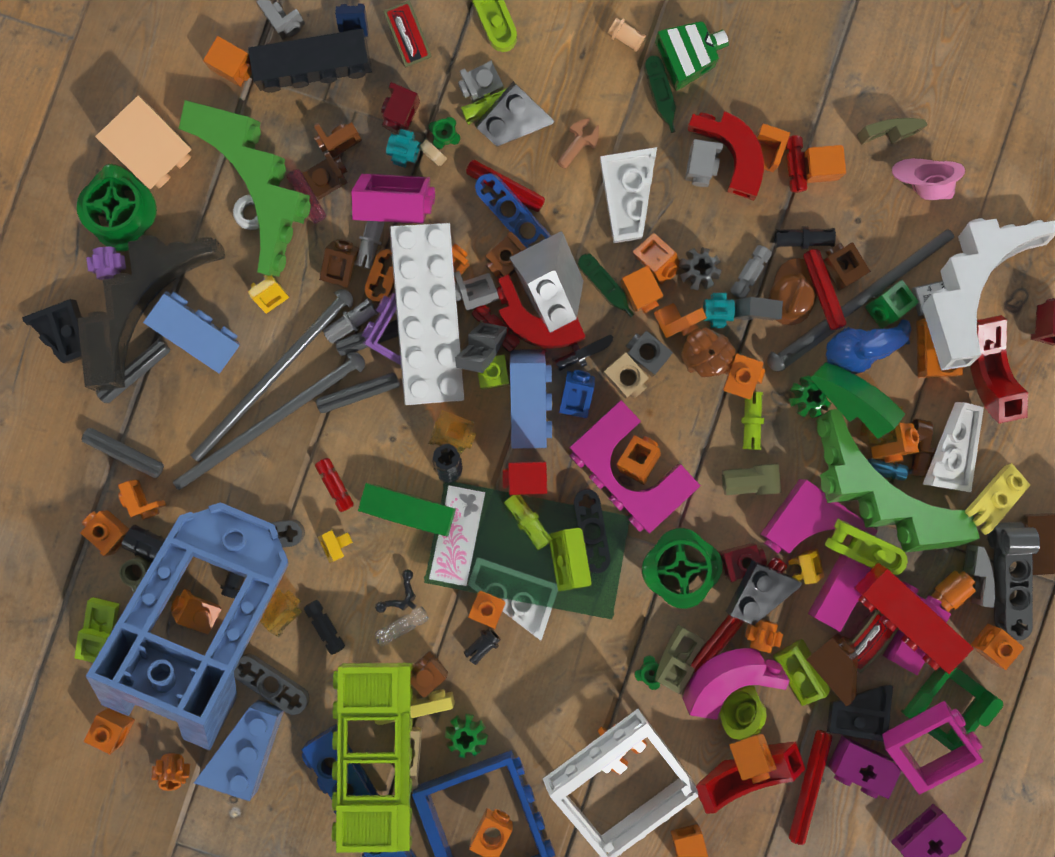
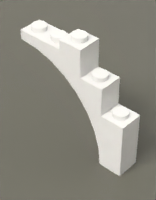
(953, 310)

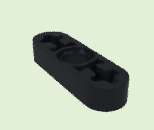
(595, 508)

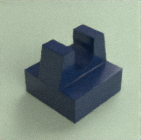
(351, 18)

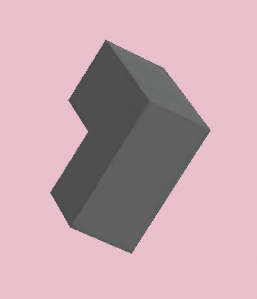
(758, 308)

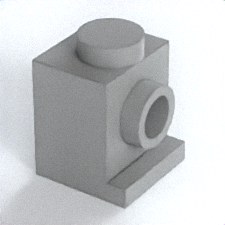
(702, 162)

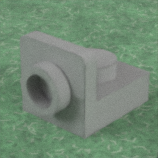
(284, 24)
(480, 81)

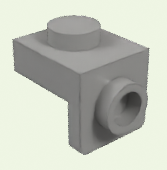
(475, 291)

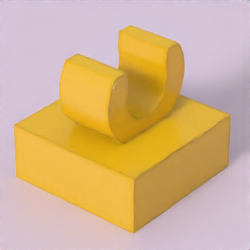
(268, 293)
(333, 545)
(810, 565)

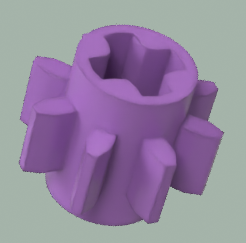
(105, 262)

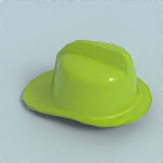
(743, 713)

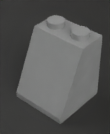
(550, 280)

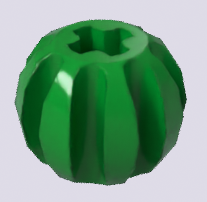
(801, 393)
(472, 729)

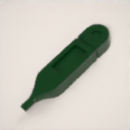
(660, 90)
(603, 282)

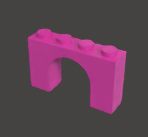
(646, 506)
(839, 598)

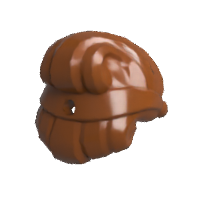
(696, 352)

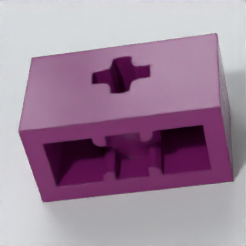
(881, 770)
(933, 826)

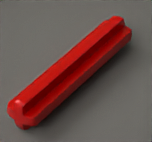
(526, 196)
(824, 289)

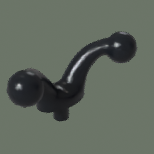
(402, 604)

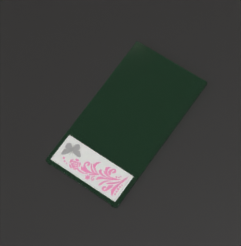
(497, 557)

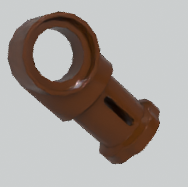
(923, 458)

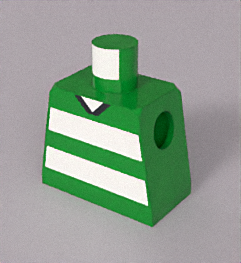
(689, 51)

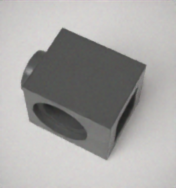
(661, 353)

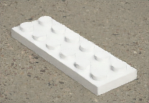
(426, 313)

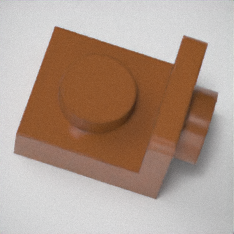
(340, 140)

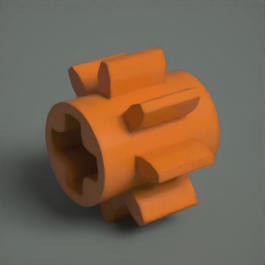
(764, 635)
(170, 771)

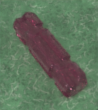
(297, 180)

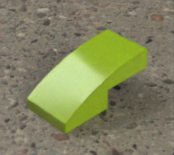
(98, 625)

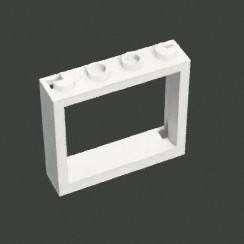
(597, 757)

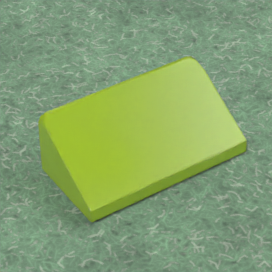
(570, 559)
(804, 679)

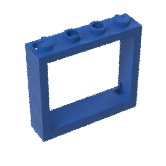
(432, 822)

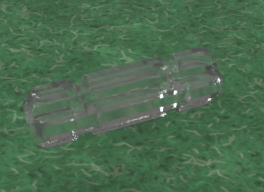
(401, 626)

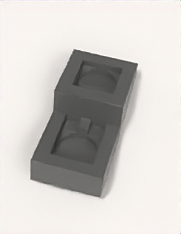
(483, 347)

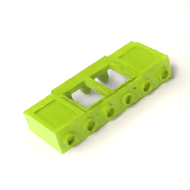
(373, 821)

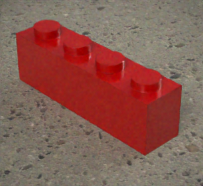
(525, 478)
(913, 618)

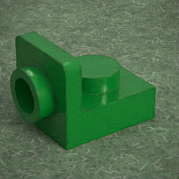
(892, 304)

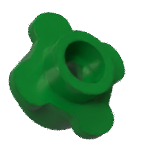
(444, 125)
(643, 673)

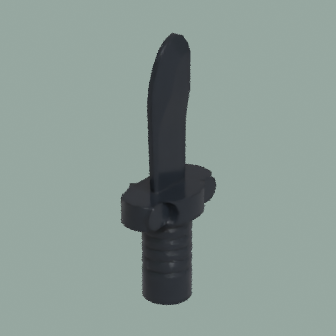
(580, 354)

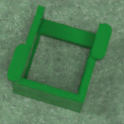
(979, 712)

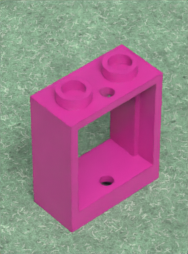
(392, 198)
(946, 766)

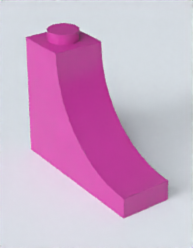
(805, 514)

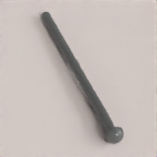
(343, 298)
(821, 331)
(356, 362)

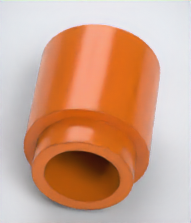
(954, 590)

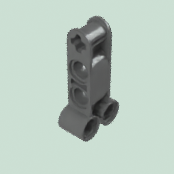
(1011, 544)

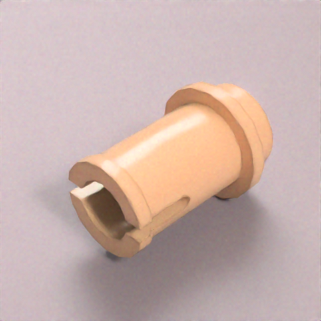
(626, 34)

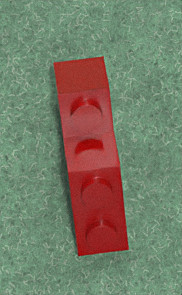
(725, 783)

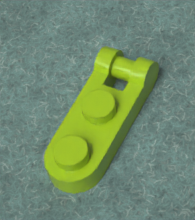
(496, 23)
(867, 548)

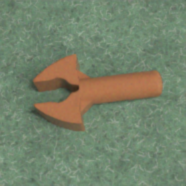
(578, 142)

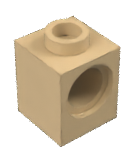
(613, 372)

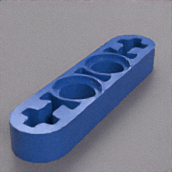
(522, 213)

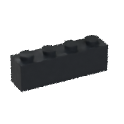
(310, 60)

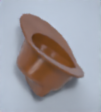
(796, 291)

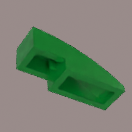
(858, 399)
(406, 509)

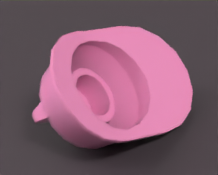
(929, 178)

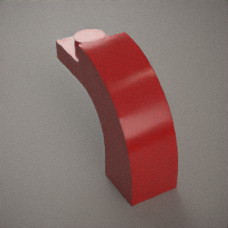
(742, 145)
(531, 328)
(992, 374)

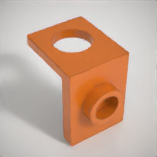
(743, 376)

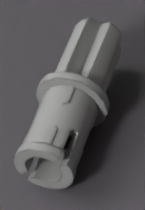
(369, 243)
(350, 321)

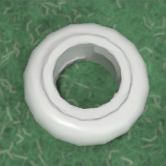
(238, 210)

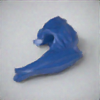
(859, 348)

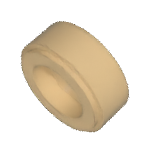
(432, 153)

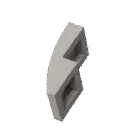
(979, 565)

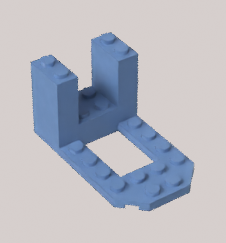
(171, 678)

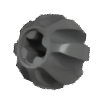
(704, 261)

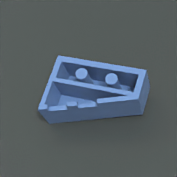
(192, 331)
(529, 398)
(244, 753)

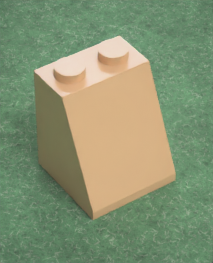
(145, 143)

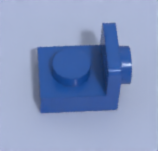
(577, 394)

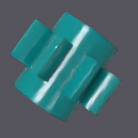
(403, 148)
(719, 310)

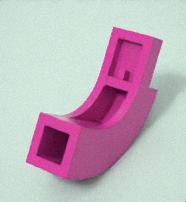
(727, 673)

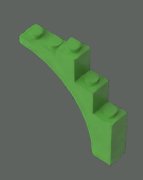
(261, 171)
(880, 502)

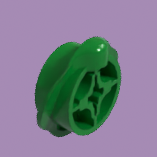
(106, 197)
(684, 598)

